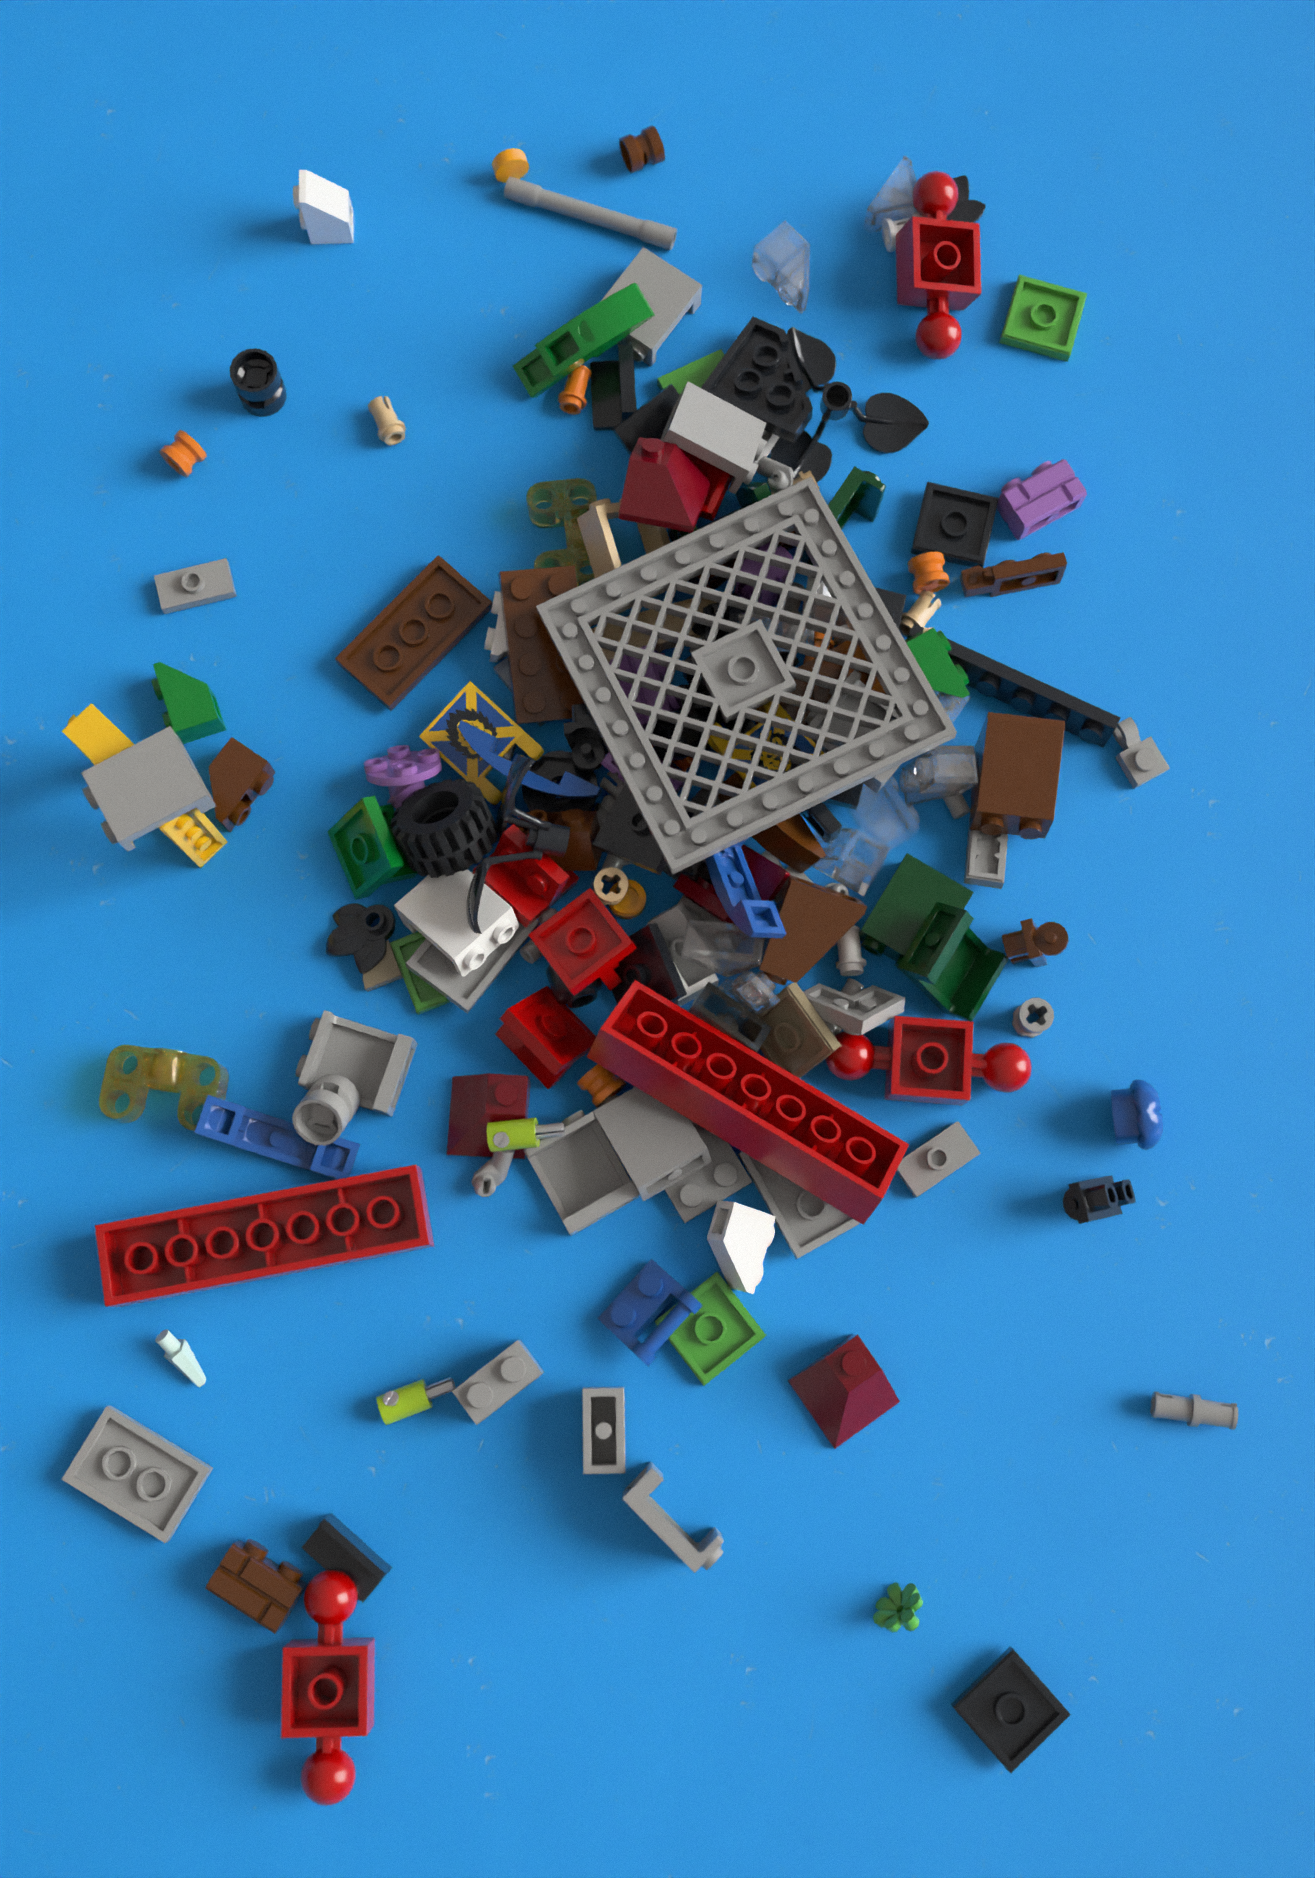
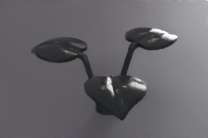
(889, 418)
(541, 836)

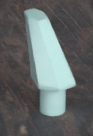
(181, 1356)

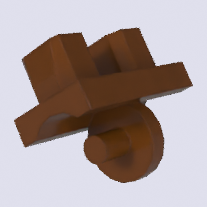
(1035, 941)

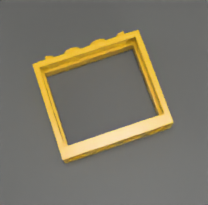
(101, 740)

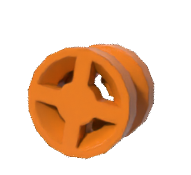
(183, 453)
(928, 572)
(601, 1084)

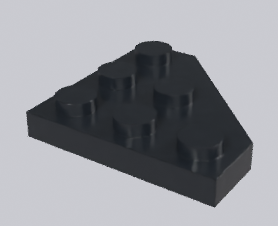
(763, 380)

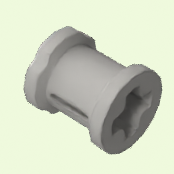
(1040, 1007)

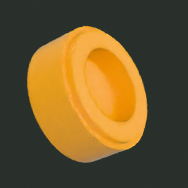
(510, 163)
(632, 903)

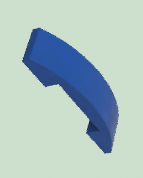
(569, 786)
(740, 895)
(273, 1138)

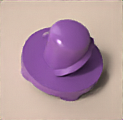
(403, 771)

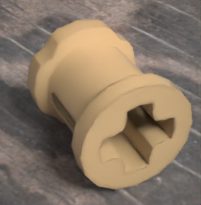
(609, 874)

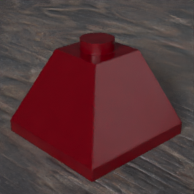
(662, 487)
(484, 1100)
(844, 1390)

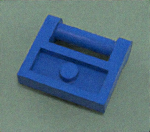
(641, 1304)

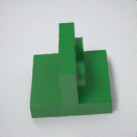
(369, 847)

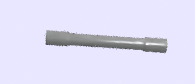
(535, 196)

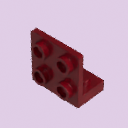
(766, 874)

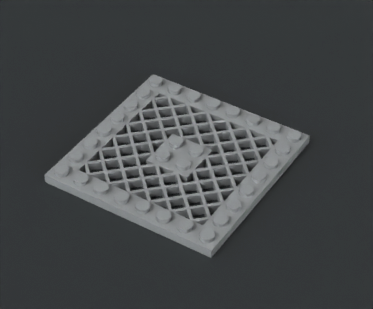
(744, 673)

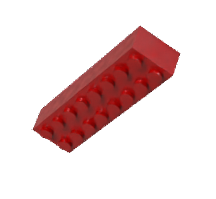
(748, 1101)
(263, 1236)

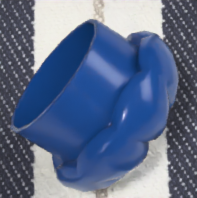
(1137, 1115)

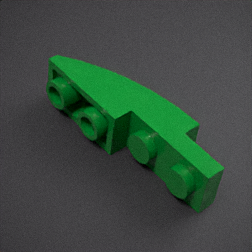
(583, 338)

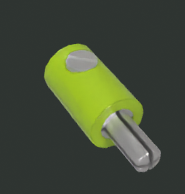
(520, 1134)
(411, 1399)

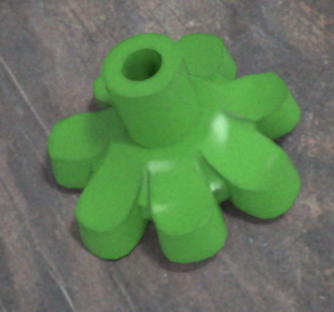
(899, 1608)

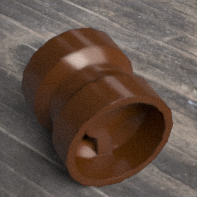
(642, 149)

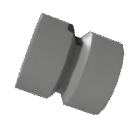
(326, 1109)

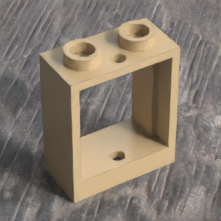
(600, 541)

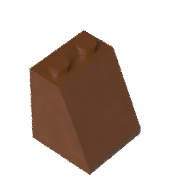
(1016, 775)
(813, 924)

